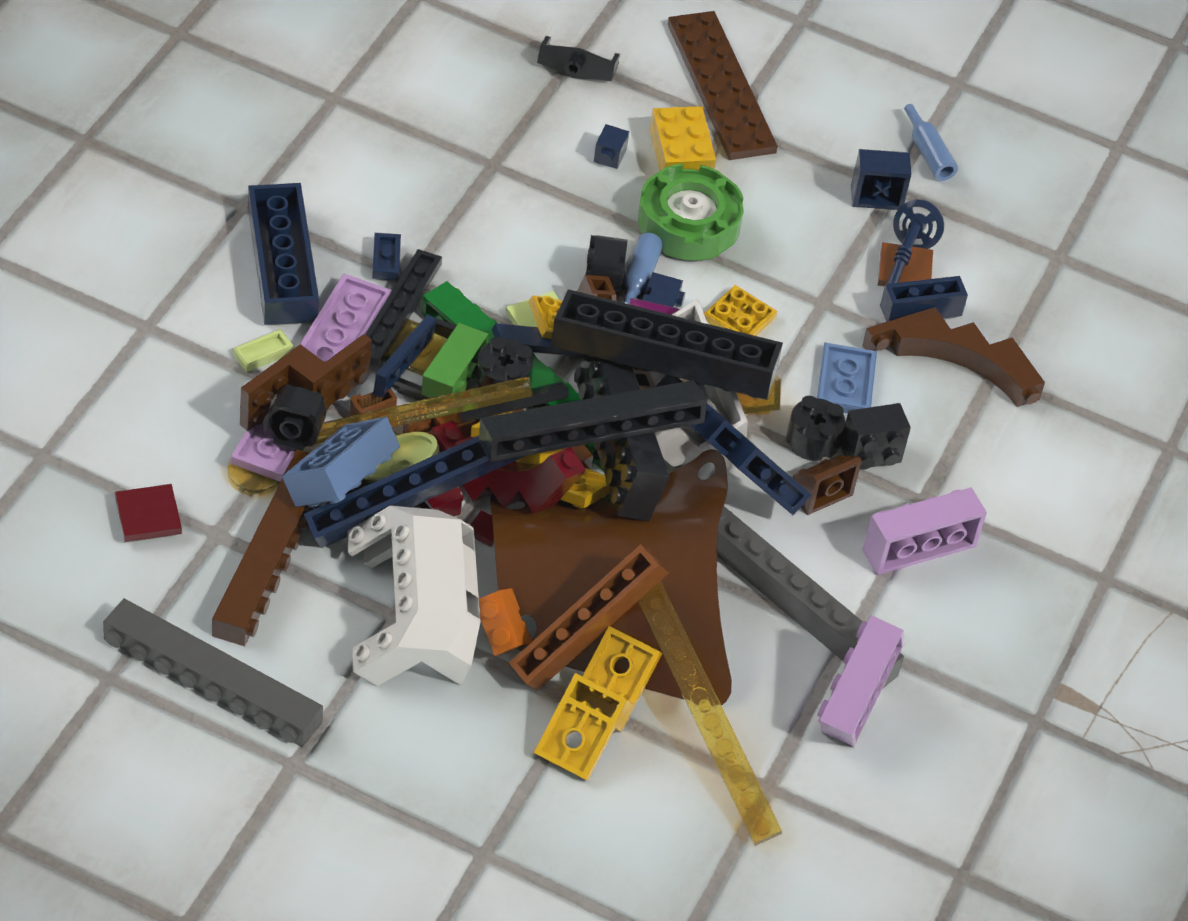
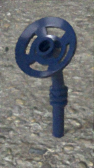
(914, 231)

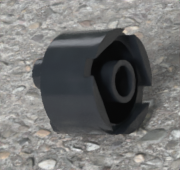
(607, 258)
(504, 361)
(295, 418)
(815, 428)

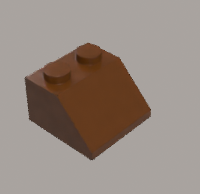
(829, 481)

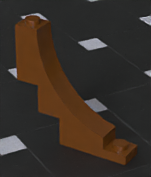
(930, 336)

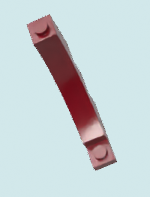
(538, 484)

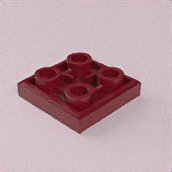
(148, 512)

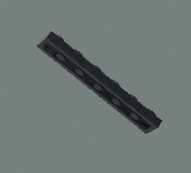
(401, 304)

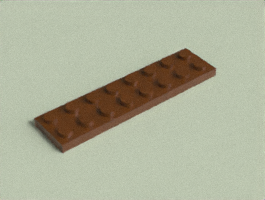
(722, 85)

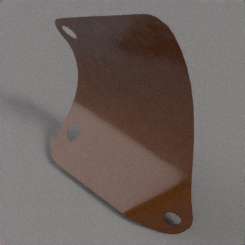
(568, 549)

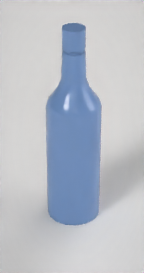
(931, 146)
(642, 265)

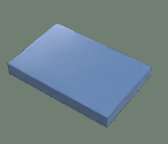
(847, 376)

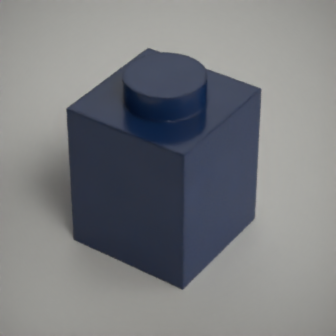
(611, 146)

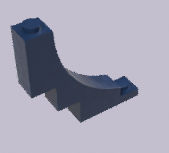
(748, 458)

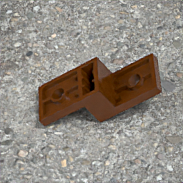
(306, 370)

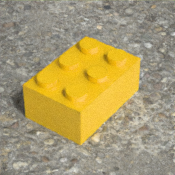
(681, 137)

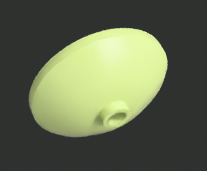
(413, 449)

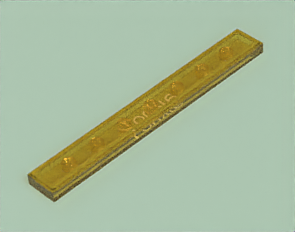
(438, 406)

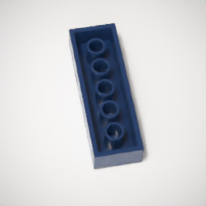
(283, 253)

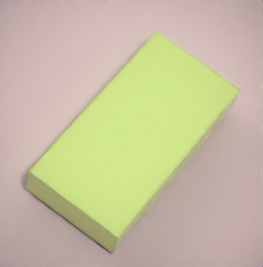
(263, 350)

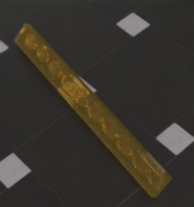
(709, 716)

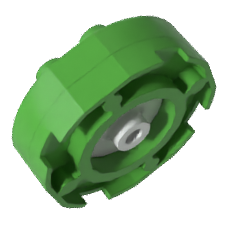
(691, 211)

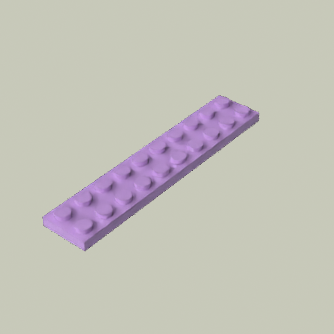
(340, 322)

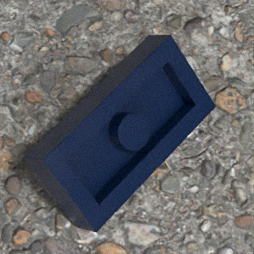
(386, 256)

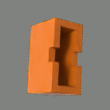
(503, 622)

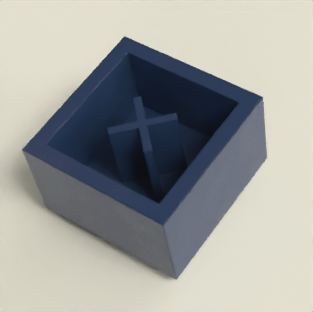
(880, 179)

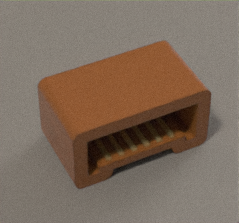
(371, 402)

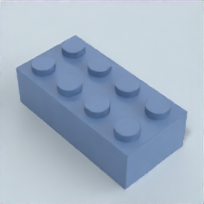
(341, 462)

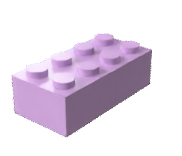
(924, 530)
(861, 680)

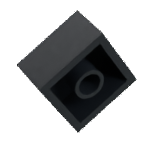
(876, 435)

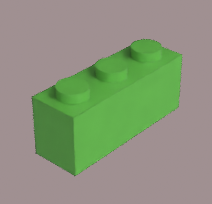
(454, 363)

